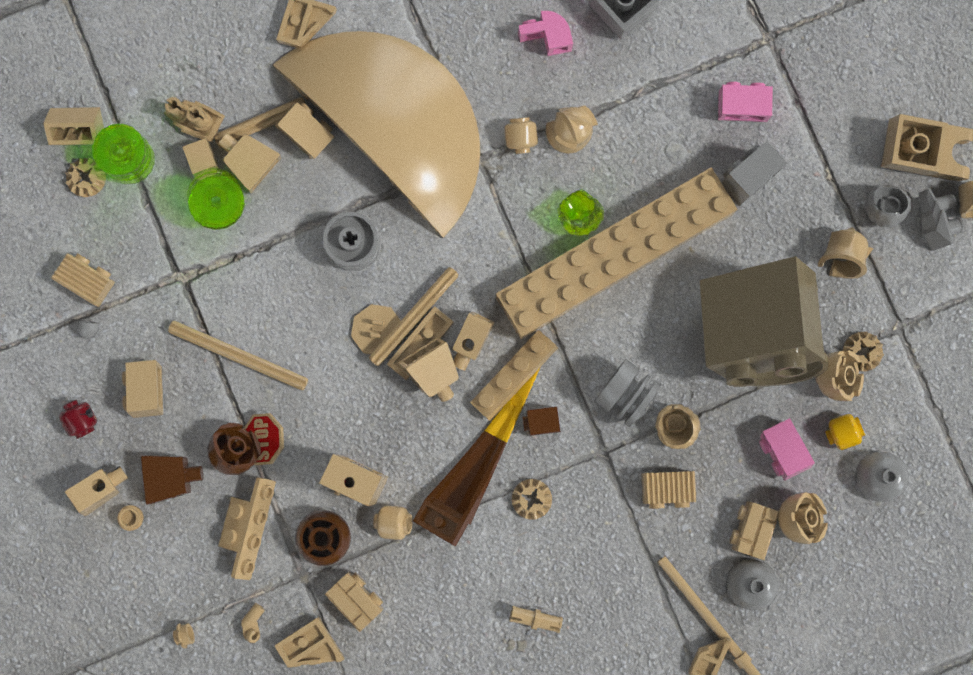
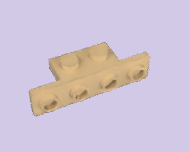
(245, 527)

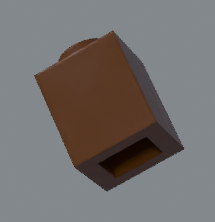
(541, 421)

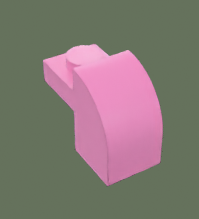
(551, 28)

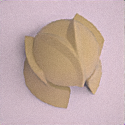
(571, 129)
(850, 246)

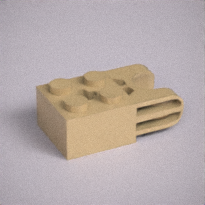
(933, 147)

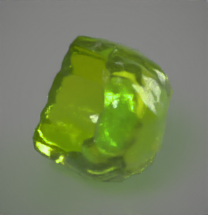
(580, 213)

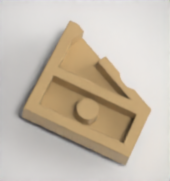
(303, 21)
(309, 645)

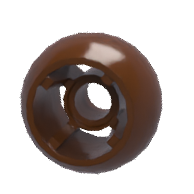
(307, 552)

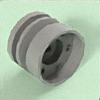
(628, 393)

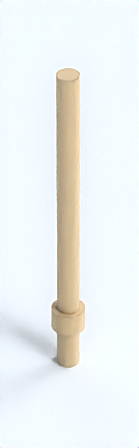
(741, 657)

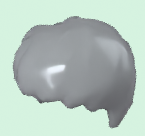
(887, 205)

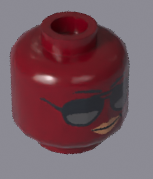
(77, 419)

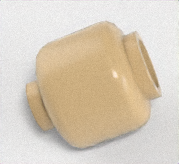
(521, 135)
(393, 522)

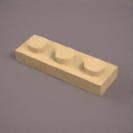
(431, 327)

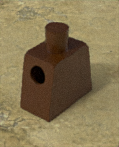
(168, 477)

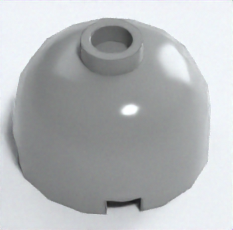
(882, 476)
(752, 584)

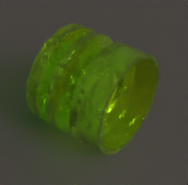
(130, 166)

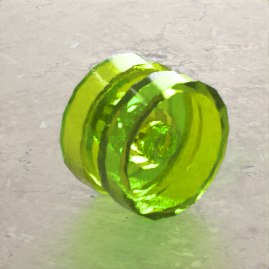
(212, 184)

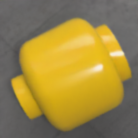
(845, 432)

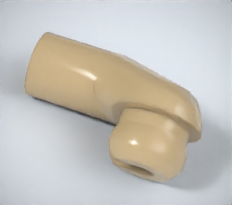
(250, 624)

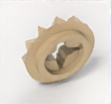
(84, 188)
(868, 340)
(520, 503)

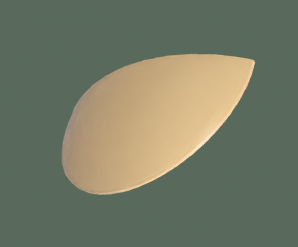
(398, 112)

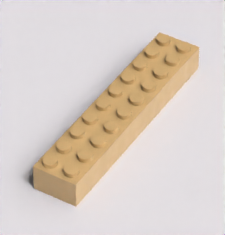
(616, 253)

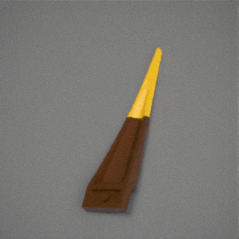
(459, 494)

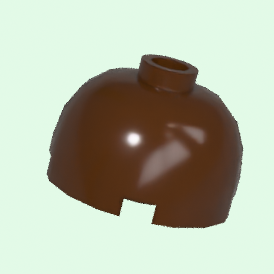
(233, 449)

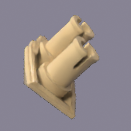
(194, 118)

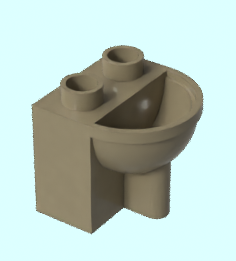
(763, 325)

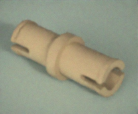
(536, 619)

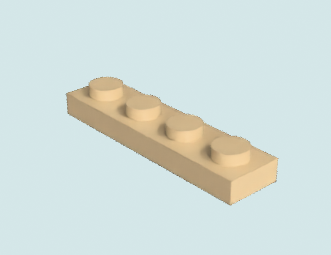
(514, 375)

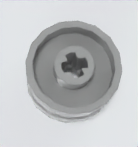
(343, 229)

